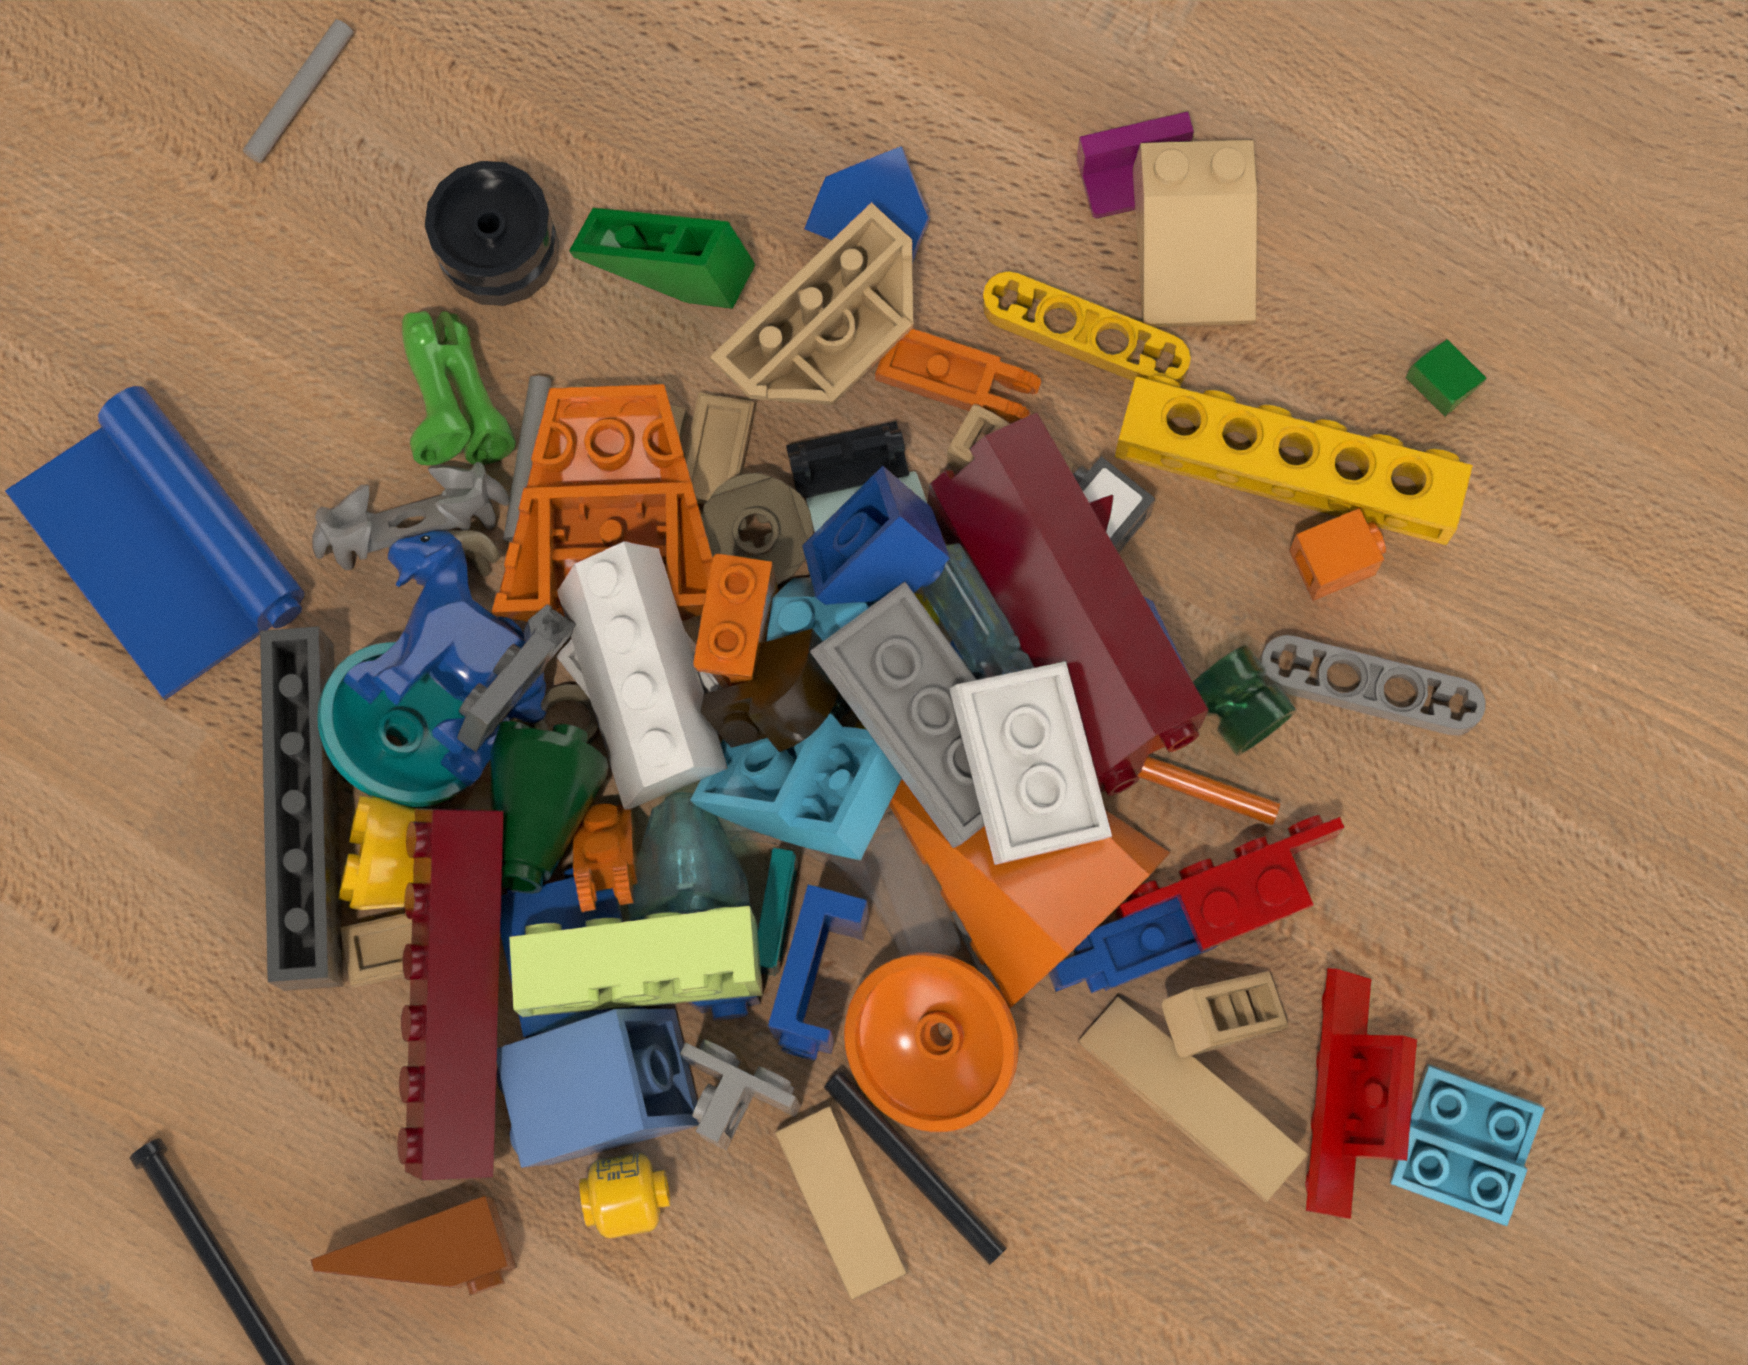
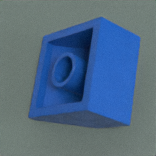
(875, 544)

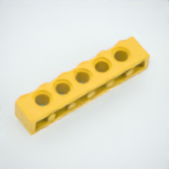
(1315, 485)

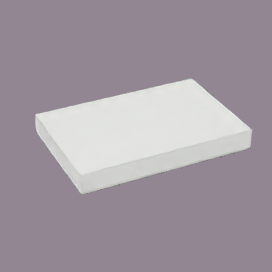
(1030, 762)

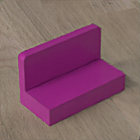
(1109, 157)

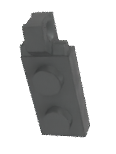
(515, 675)

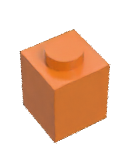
(1338, 553)

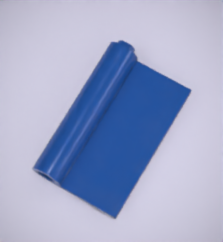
(157, 544)

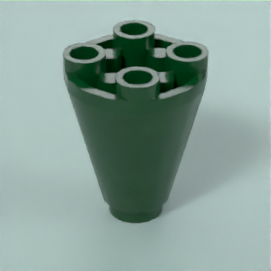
(544, 790)

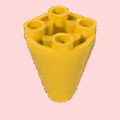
(382, 867)

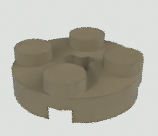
(768, 501)

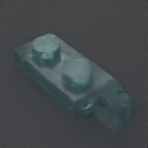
(974, 618)

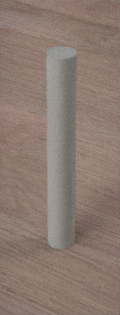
(298, 91)
(534, 406)

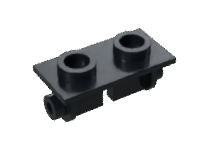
(846, 459)

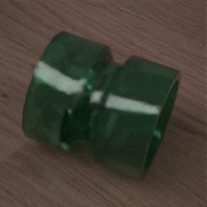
(1242, 700)

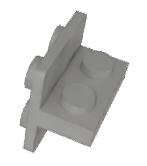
(724, 1106)

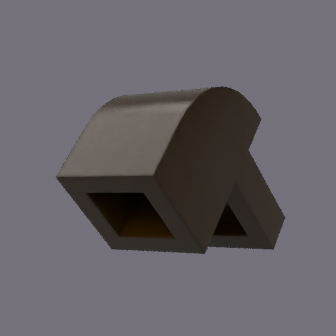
(781, 703)

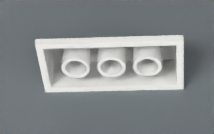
(639, 673)

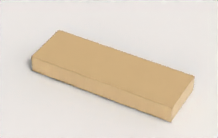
(840, 1203)

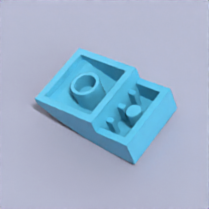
(813, 795)

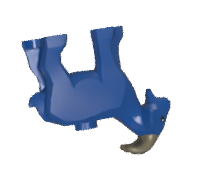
(447, 639)

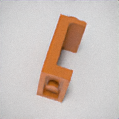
(735, 617)

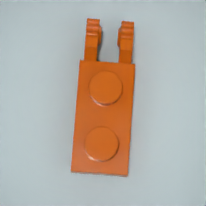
(955, 374)
(605, 855)

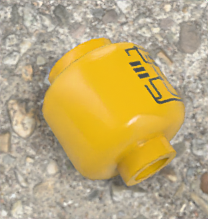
(623, 1195)

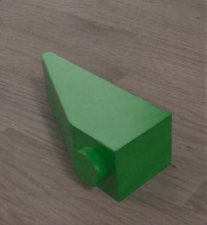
(671, 254)

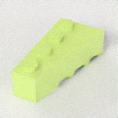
(636, 962)

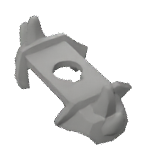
(355, 529)

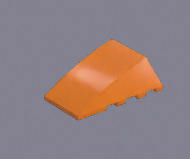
(601, 477)
(1033, 908)

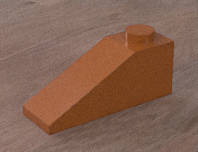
(441, 1250)

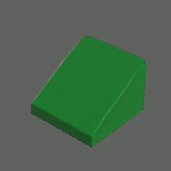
(1445, 377)

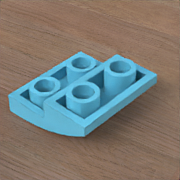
(1468, 1144)

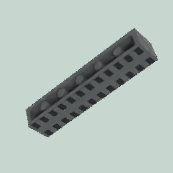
(299, 814)

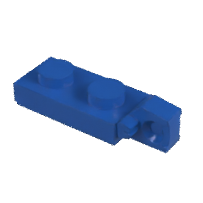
(1129, 949)

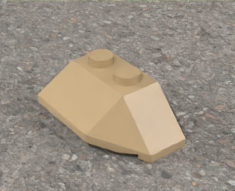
(828, 318)

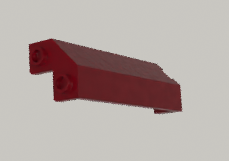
(1069, 596)

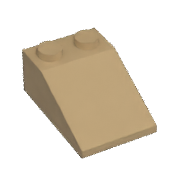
(1196, 232)

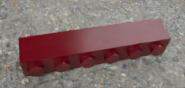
(451, 993)

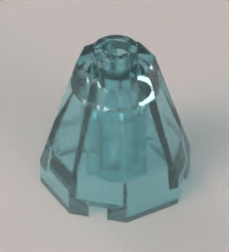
(686, 863)

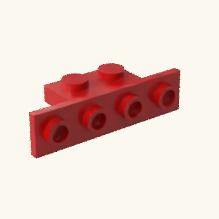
(1241, 893)
(1359, 1095)

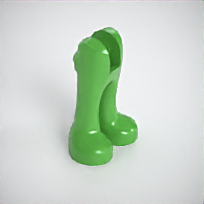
(445, 430)

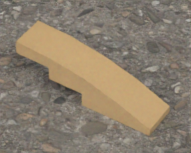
(1193, 1099)

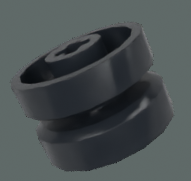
(492, 233)

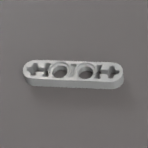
(1369, 694)

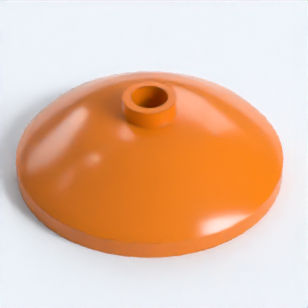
(906, 1061)

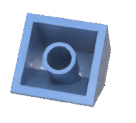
(596, 1085)

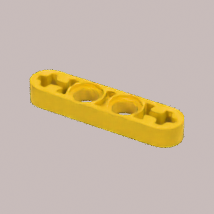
(1090, 321)

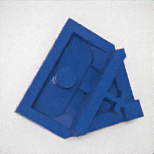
(880, 180)

